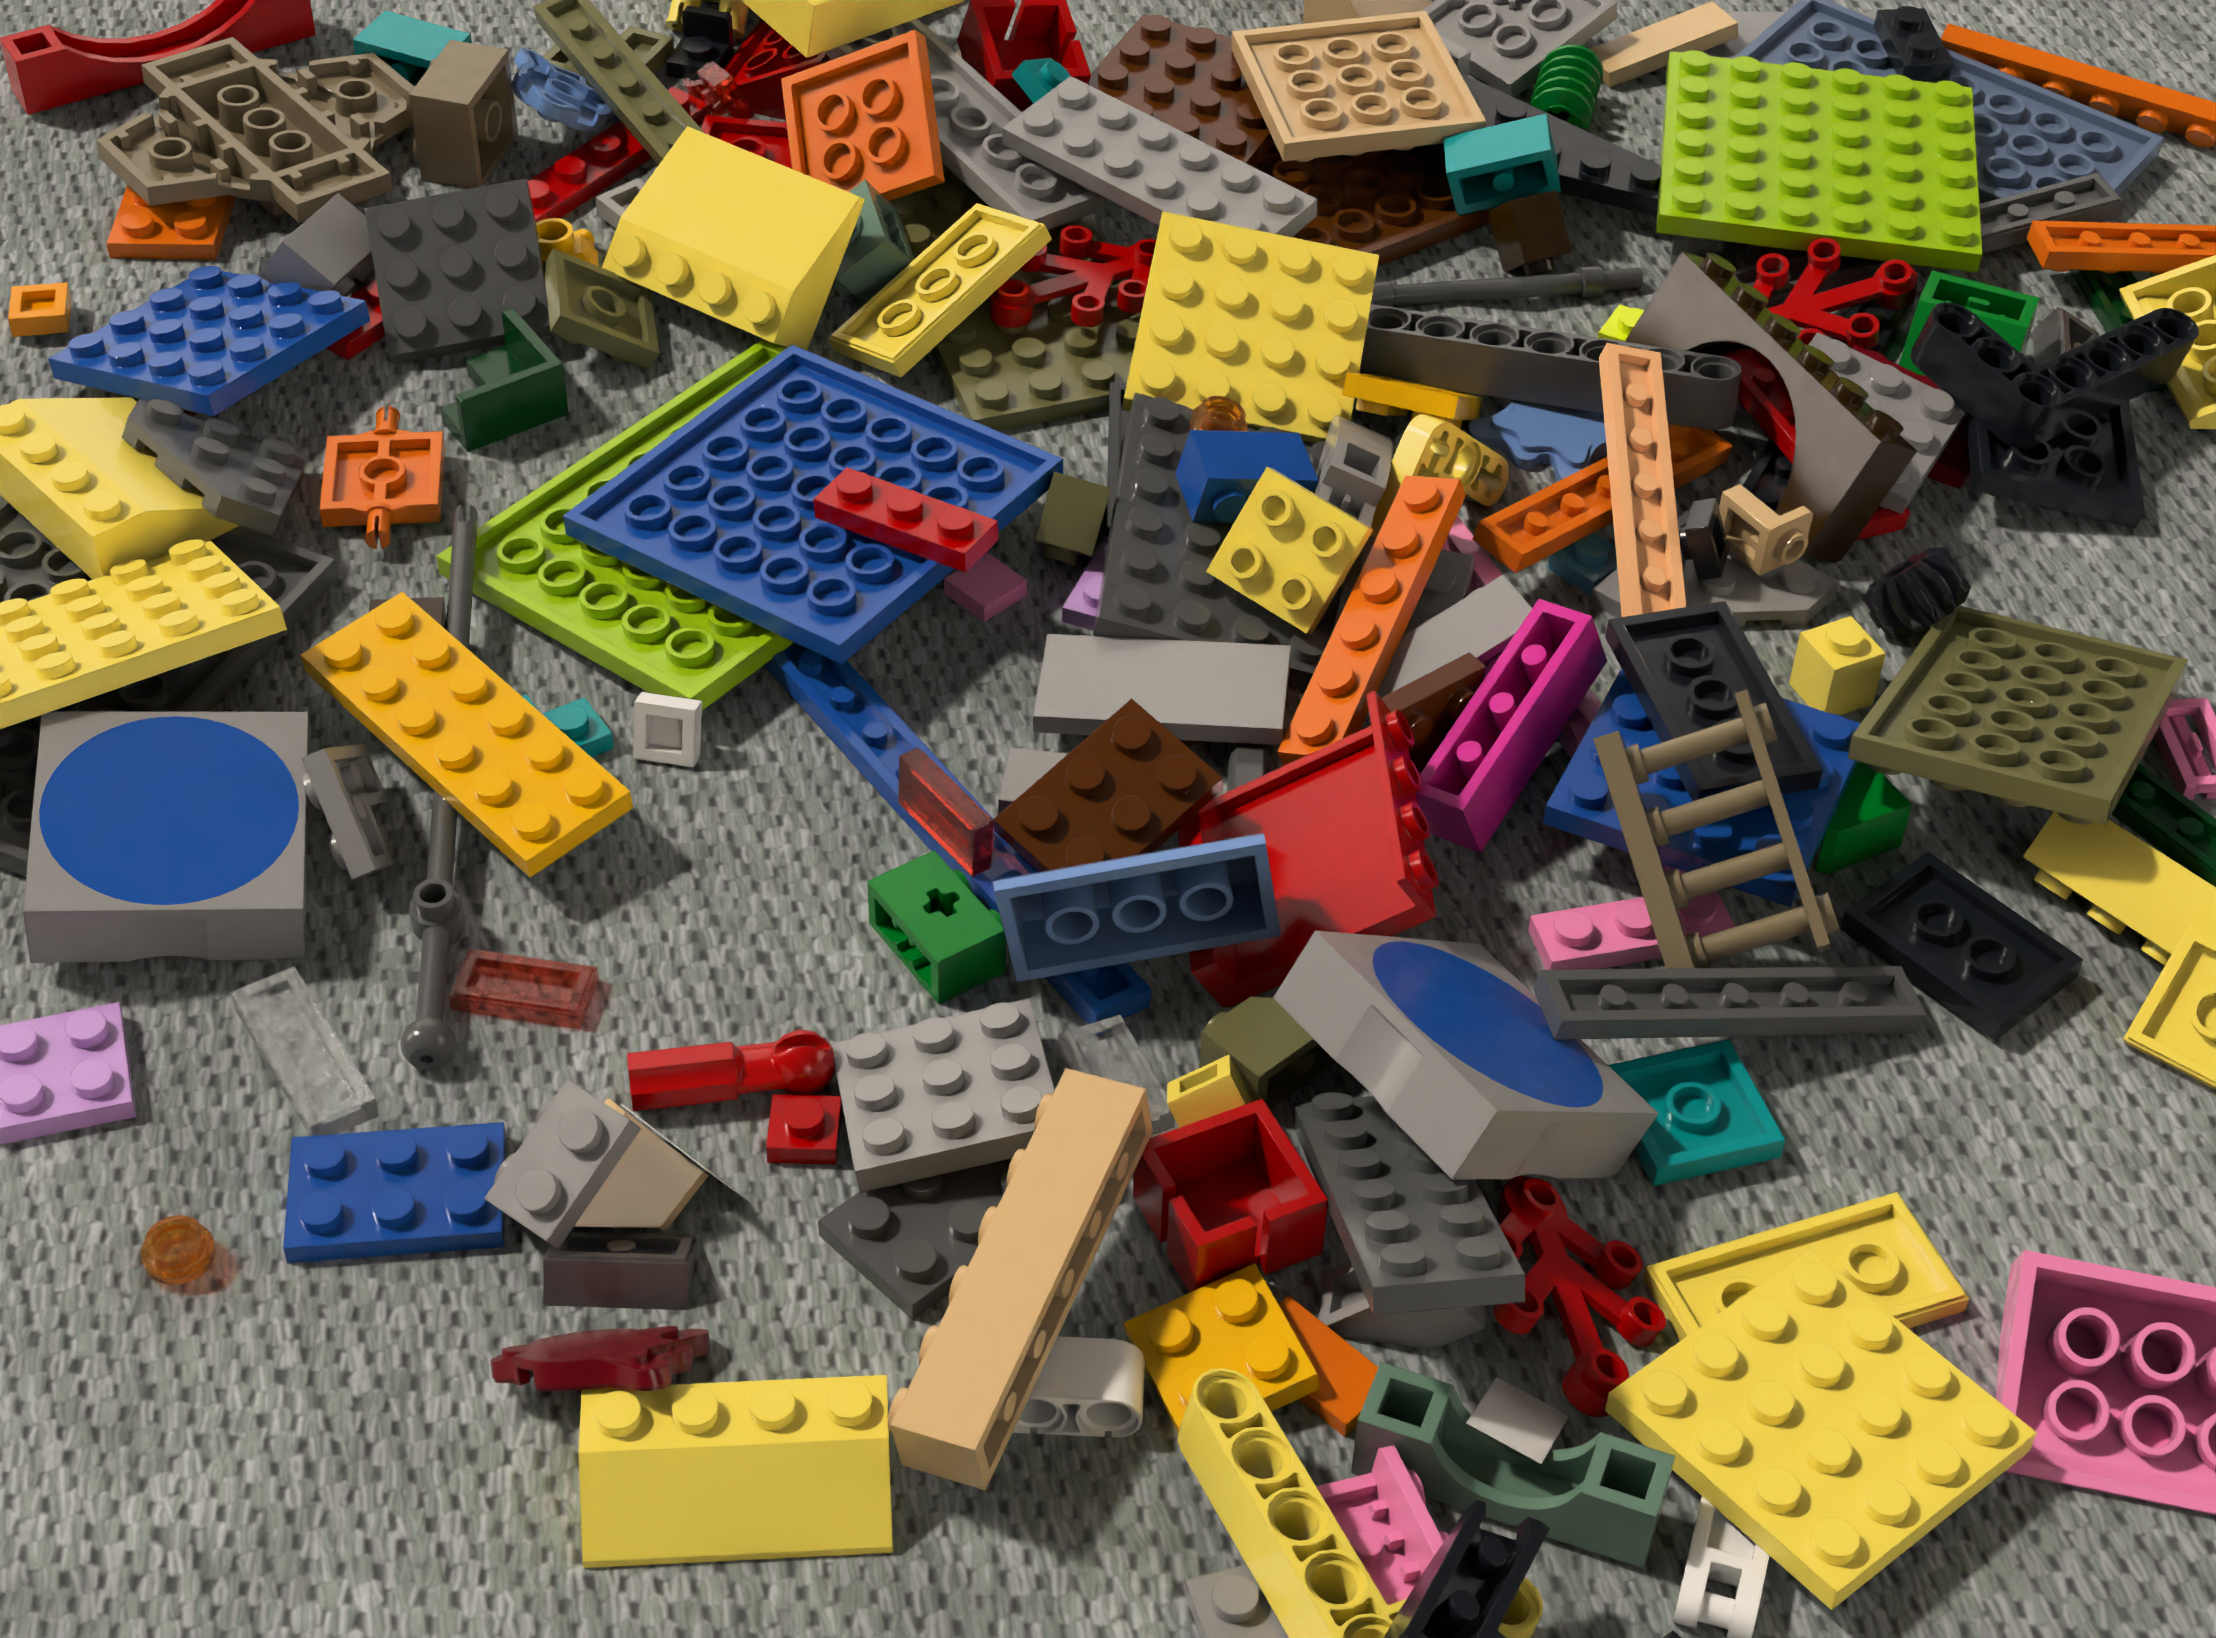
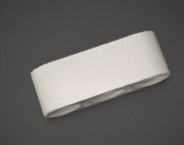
(1087, 1389)

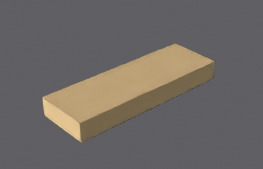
(1650, 46)

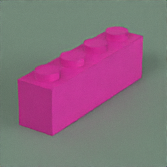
(1510, 724)

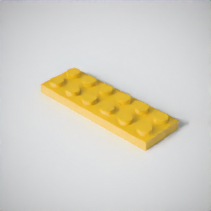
(467, 733)

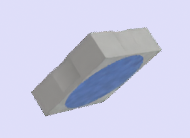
(168, 837)
(1463, 1058)

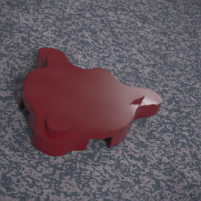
(603, 1359)

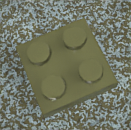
(600, 310)

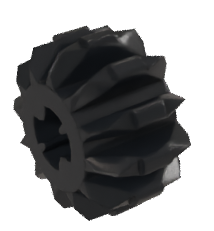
(1917, 593)

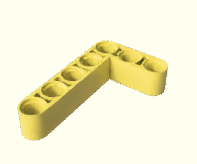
(1284, 1522)

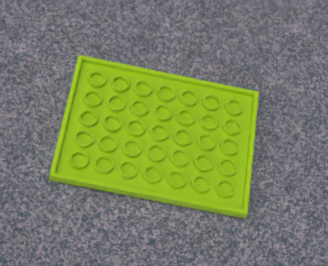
(608, 607)

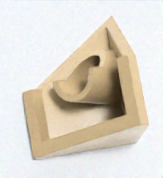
(645, 1186)

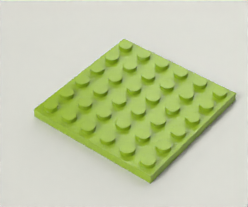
(1819, 155)

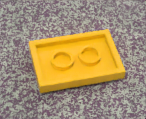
(1395, 397)

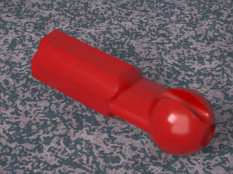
(720, 1072)

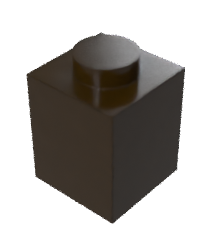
(1530, 233)

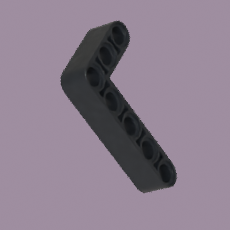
(2039, 402)

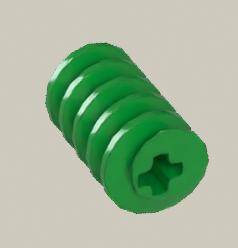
(1569, 84)

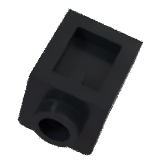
(705, 39)

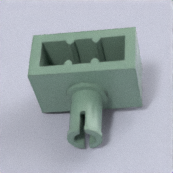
(876, 248)

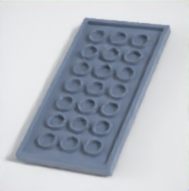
(2021, 130)

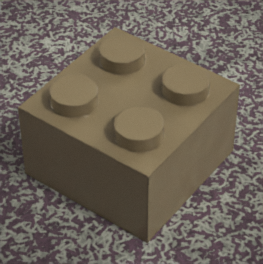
(463, 114)

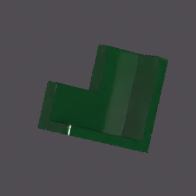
(515, 390)

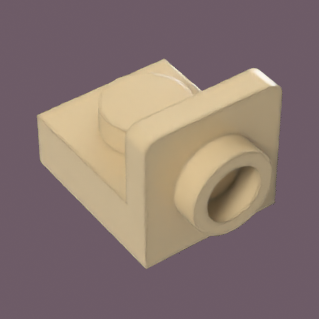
(1761, 535)

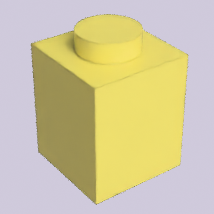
(1837, 667)

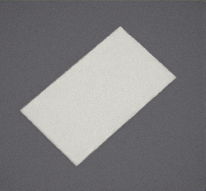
(1518, 1420)

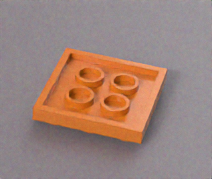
(867, 119)

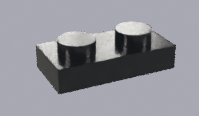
(1913, 44)

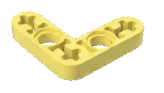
(1443, 451)

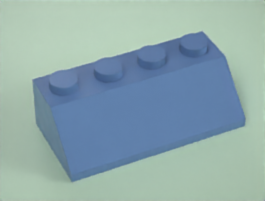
(1138, 907)

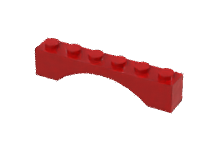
(61, 67)

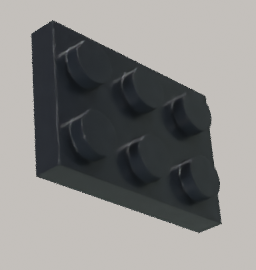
(1961, 945)

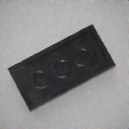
(1686, 677)

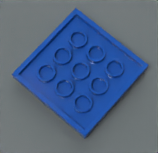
(209, 340)
(1585, 806)

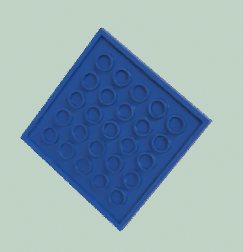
(733, 493)

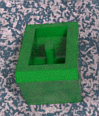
(1866, 822)

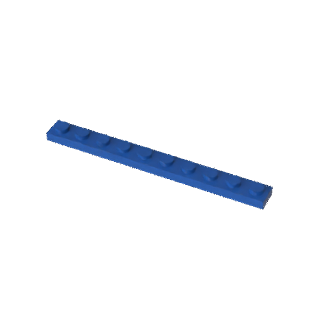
(873, 741)

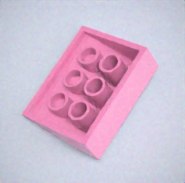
(2112, 1379)

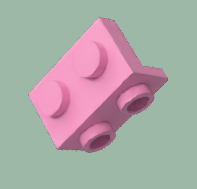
(1386, 1523)

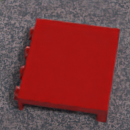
(1338, 849)

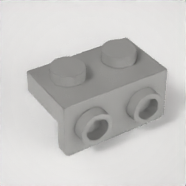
(561, 1163)

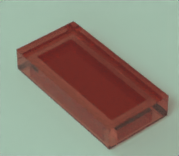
(945, 811)
(524, 988)

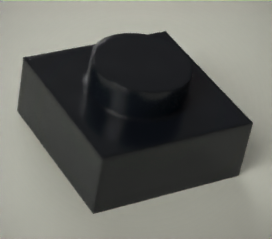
(1705, 539)

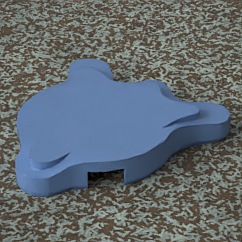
(559, 94)
(1544, 435)

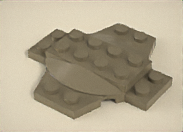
(260, 131)

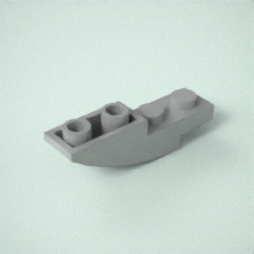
(1354, 468)

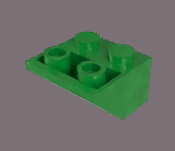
(2002, 309)

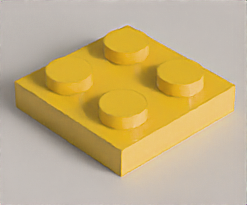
(1227, 1327)

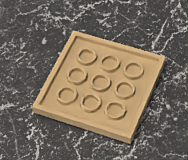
(1355, 85)

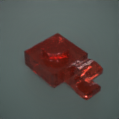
(718, 92)

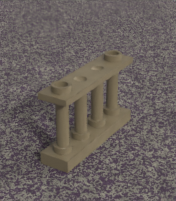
(1650, 829)

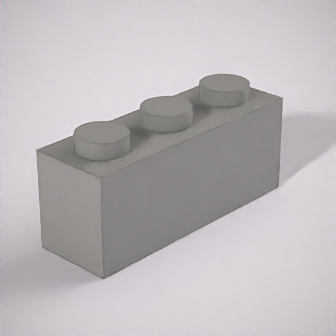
(1477, 624)

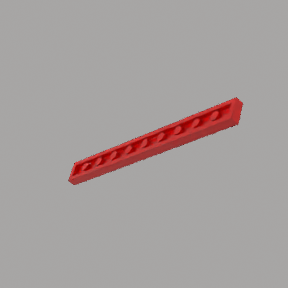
(553, 195)

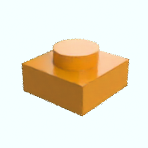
(39, 309)

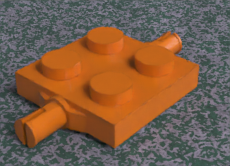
(382, 478)

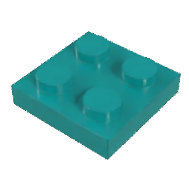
(1706, 1111)

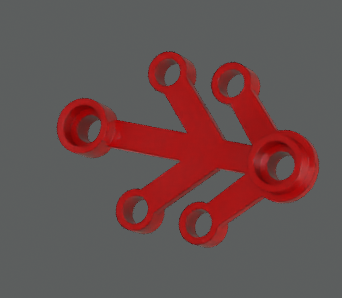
(1891, 288)
(1014, 300)
(1536, 1215)

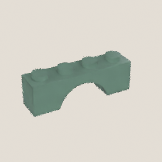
(1589, 1495)

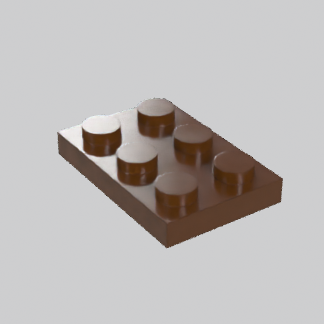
(1110, 795)

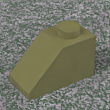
(1071, 518)
(1266, 1047)

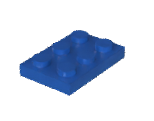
(393, 1192)

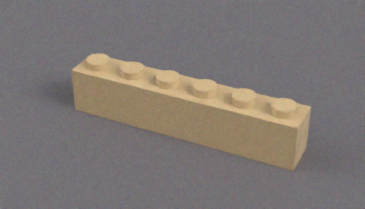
(1020, 1279)

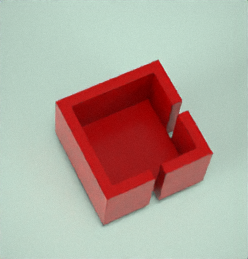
(1038, 32)
(1230, 1196)

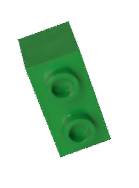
(937, 926)

